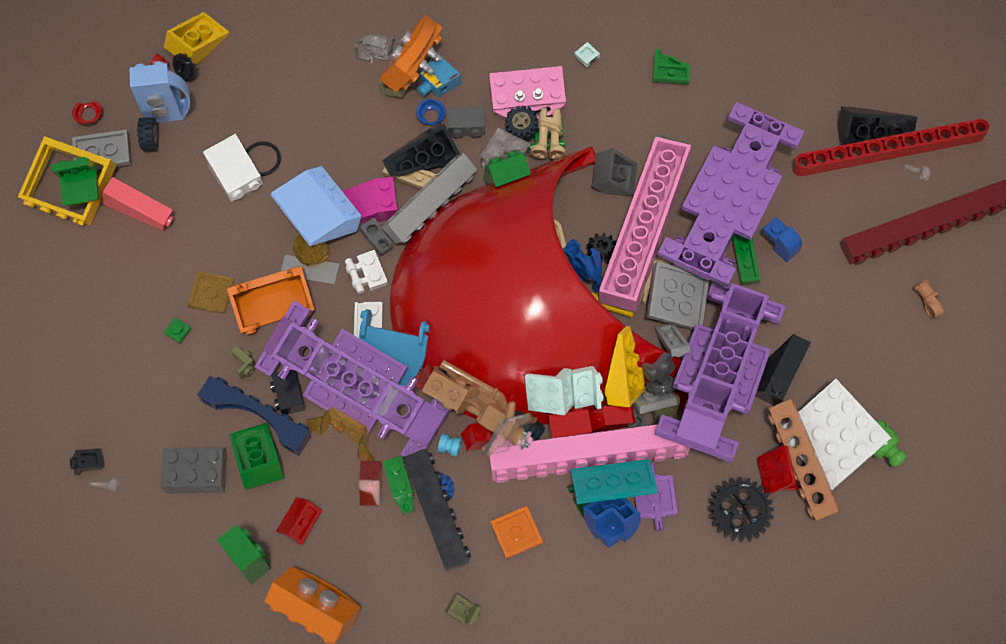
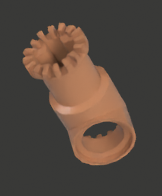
(929, 295)

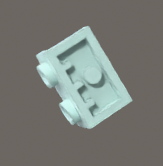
(586, 387)

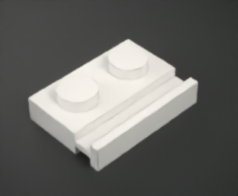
(376, 317)

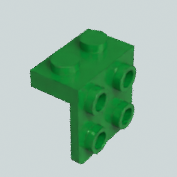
(77, 181)

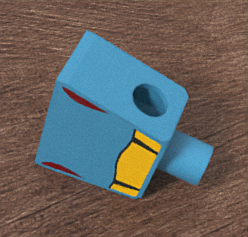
(441, 81)

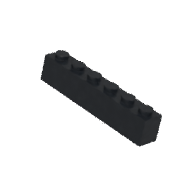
(436, 511)

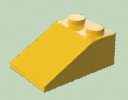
(195, 37)

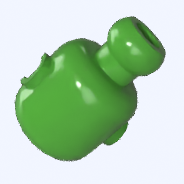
(889, 449)

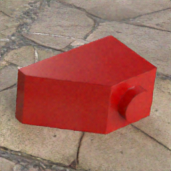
(611, 418)

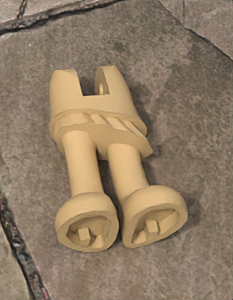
(554, 127)

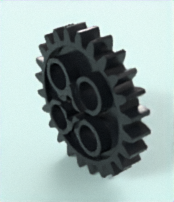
(756, 501)

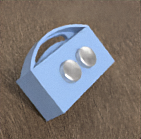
(159, 92)

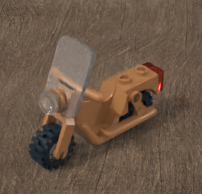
(509, 426)

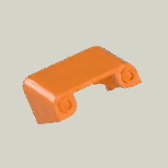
(268, 298)

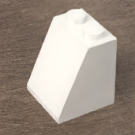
(233, 168)

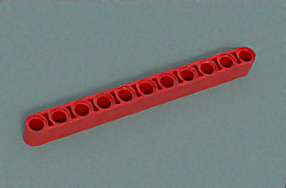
(898, 142)

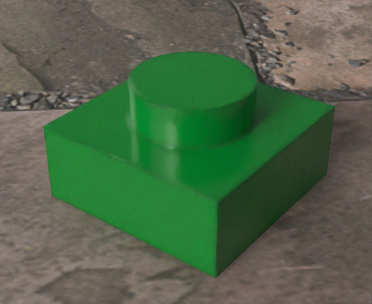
(177, 330)

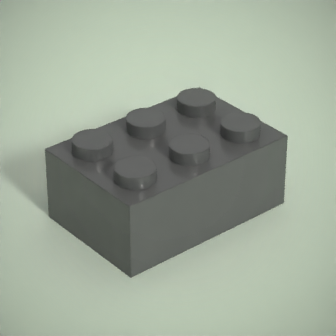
(193, 470)

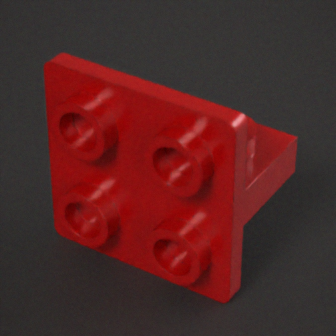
(777, 471)

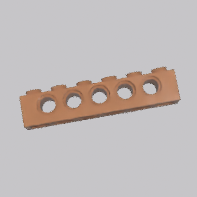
(829, 505)

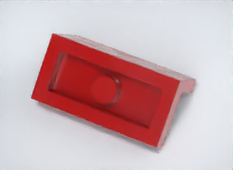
(299, 520)

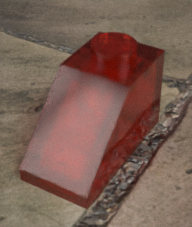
(370, 483)

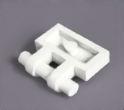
(371, 269)

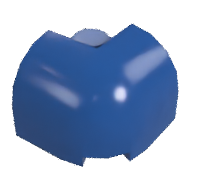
(612, 520)

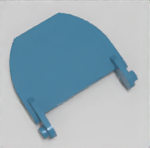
(400, 346)

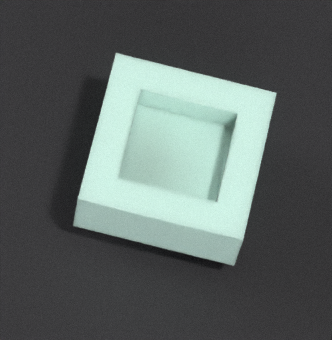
(587, 54)

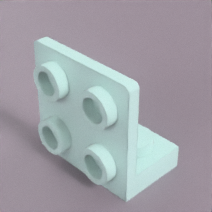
(550, 393)

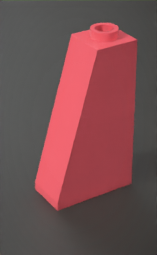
(136, 204)

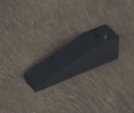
(425, 151)

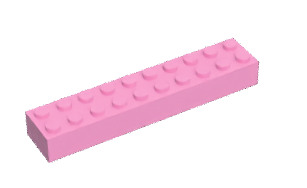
(645, 224)
(581, 451)

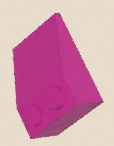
(374, 199)

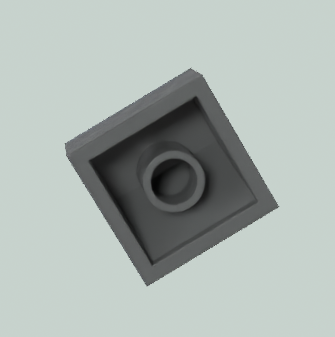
(614, 173)

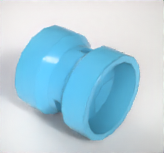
(451, 445)

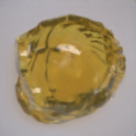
(309, 254)

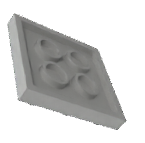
(677, 296)

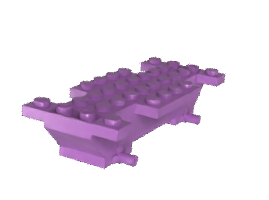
(731, 195)
(721, 370)
(352, 379)

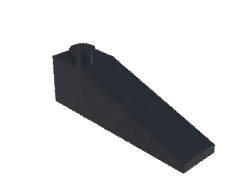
(867, 124)
(781, 370)

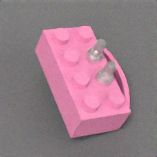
(530, 88)

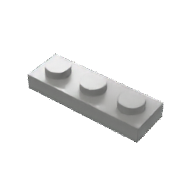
(672, 340)

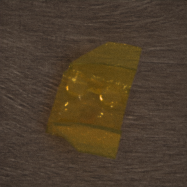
(343, 423)

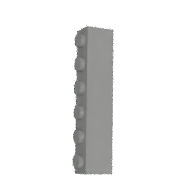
(429, 198)

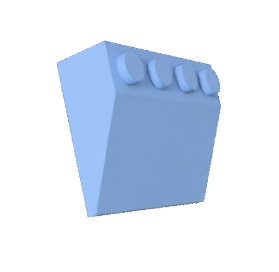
(317, 206)

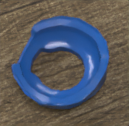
(430, 104)

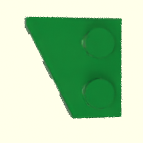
(670, 69)

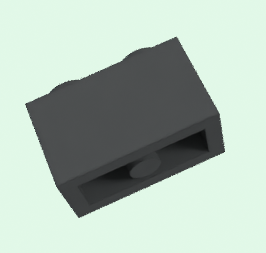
(466, 122)

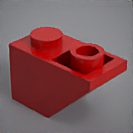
(475, 436)

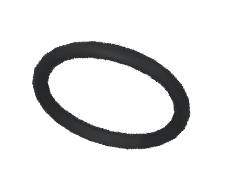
(276, 150)

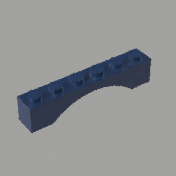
(221, 396)

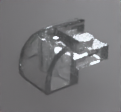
(373, 46)

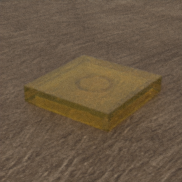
(210, 292)

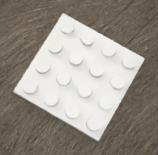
(839, 432)

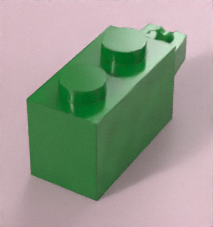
(399, 484)

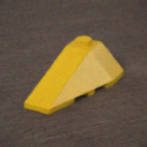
(625, 378)

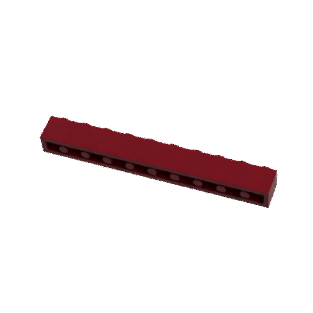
(924, 223)

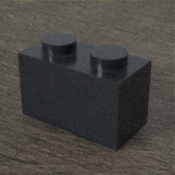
(288, 393)

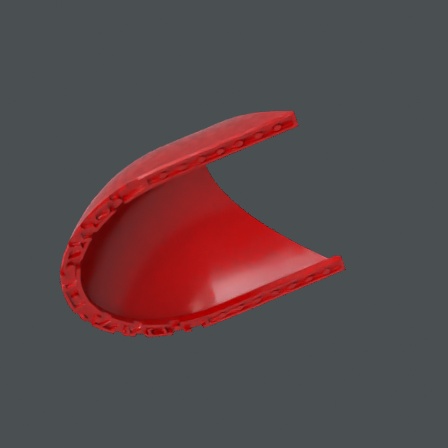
(504, 290)

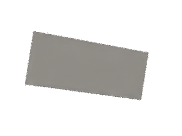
(321, 272)

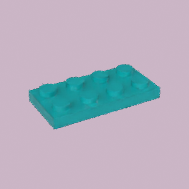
(613, 481)

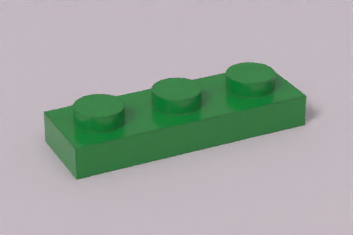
(746, 260)

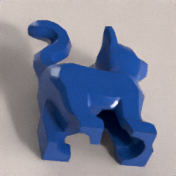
(585, 266)

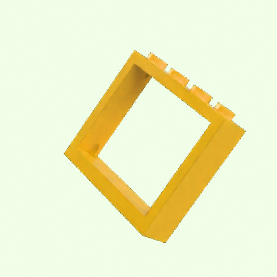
(38, 167)

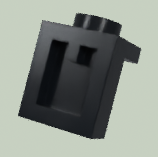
(86, 460)

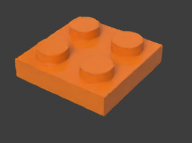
(516, 532)

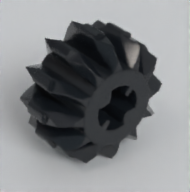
(603, 244)

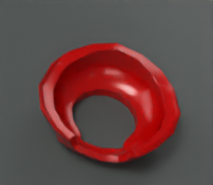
(79, 109)

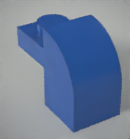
(786, 239)

